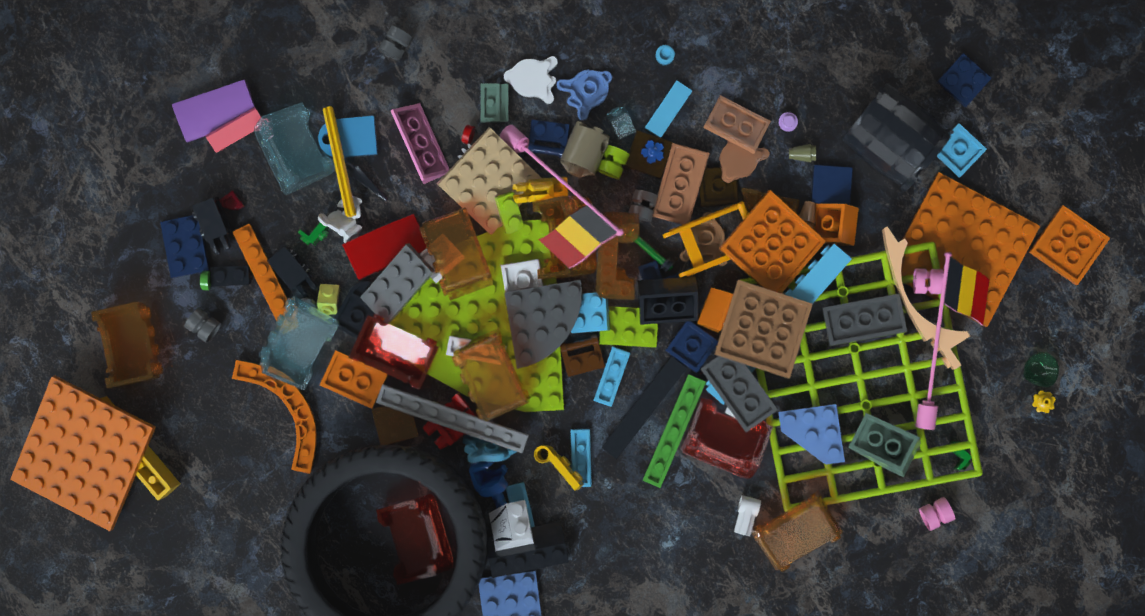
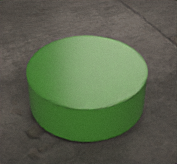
(205, 280)

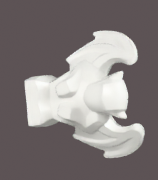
(342, 224)

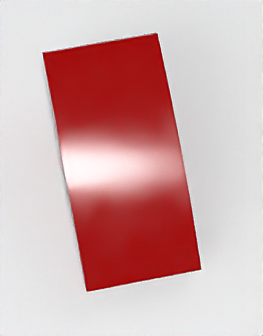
(379, 247)

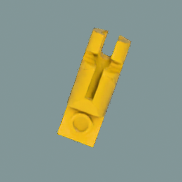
(539, 189)

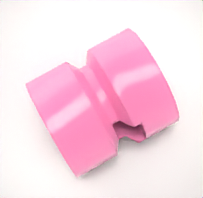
(935, 281)
(939, 512)

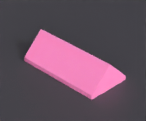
(420, 142)

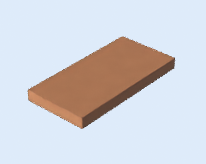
(680, 184)

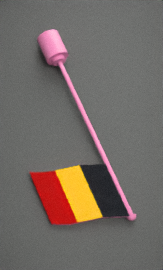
(582, 230)
(965, 293)

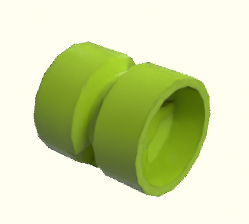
(613, 162)

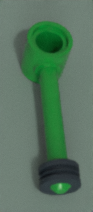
(667, 265)

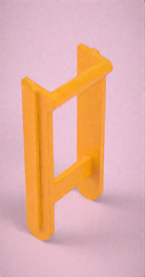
(690, 242)

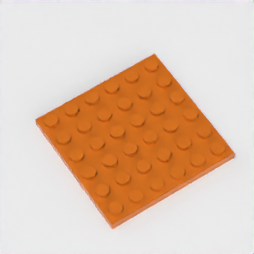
(974, 232)
(82, 453)

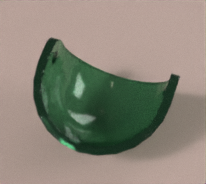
(1041, 369)

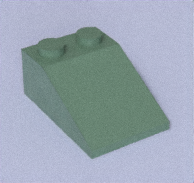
(885, 444)

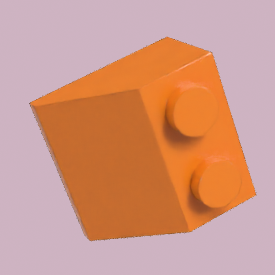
(836, 223)

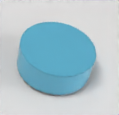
(665, 54)

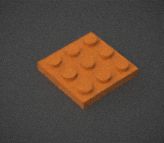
(1069, 245)

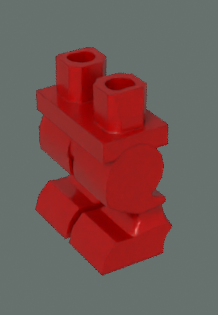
(449, 435)

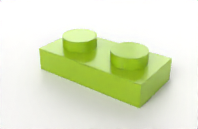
(509, 213)

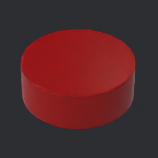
(468, 134)

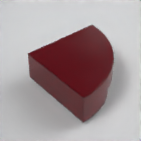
(231, 201)

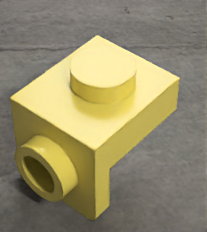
(328, 298)

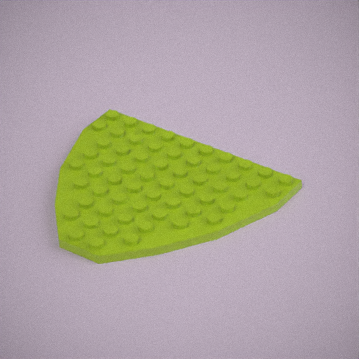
(482, 311)

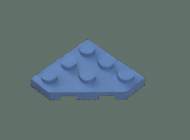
(815, 431)

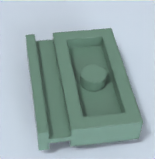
(494, 103)

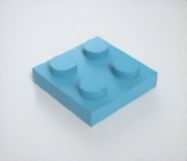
(961, 151)
(592, 314)

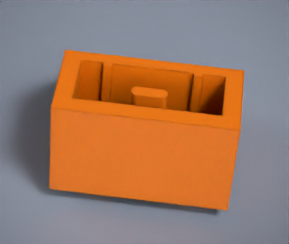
(715, 310)

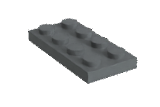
(397, 283)
(864, 320)
(739, 391)

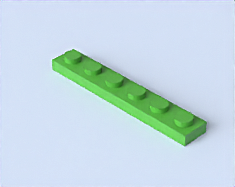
(674, 431)

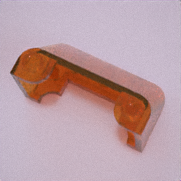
(797, 532)

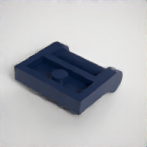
(548, 132)

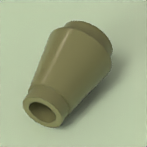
(803, 153)

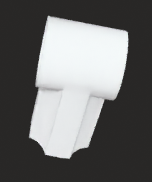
(748, 510)

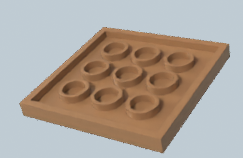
(763, 329)

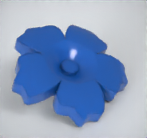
(652, 152)

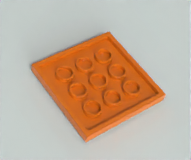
(772, 244)

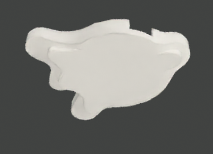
(532, 78)

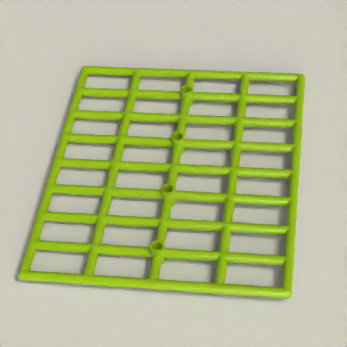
(865, 405)

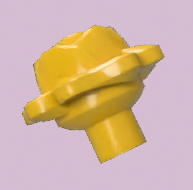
(1043, 401)

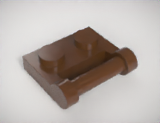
(582, 362)

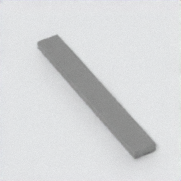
(452, 418)

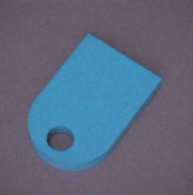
(356, 136)

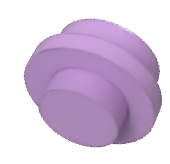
(788, 121)

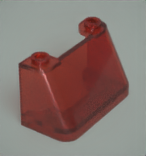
(395, 351)
(724, 442)
(417, 538)

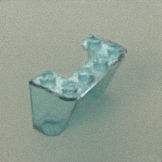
(296, 342)

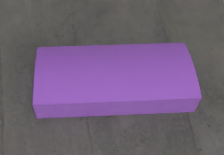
(212, 109)

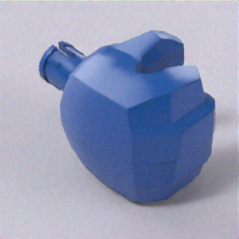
(489, 482)

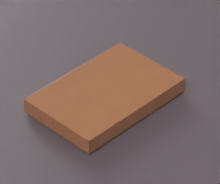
(737, 124)

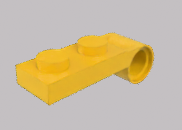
(562, 465)

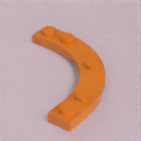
(298, 407)

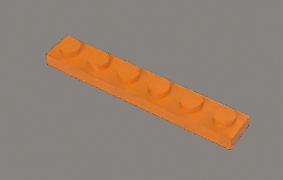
(261, 269)

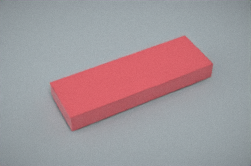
(233, 130)

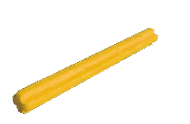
(339, 161)

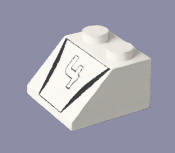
(511, 526)

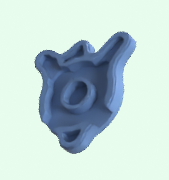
(587, 90)

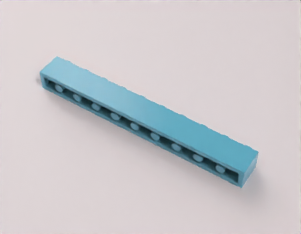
(811, 285)

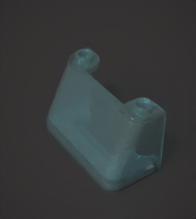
(291, 148)

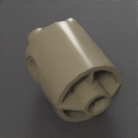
(584, 150)

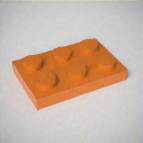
(353, 379)

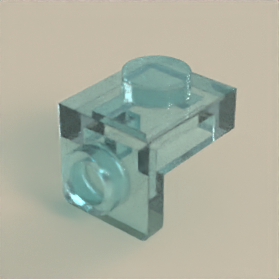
(621, 122)

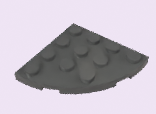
(542, 319)

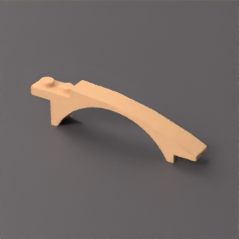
(926, 329)

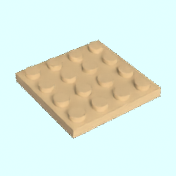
(484, 173)

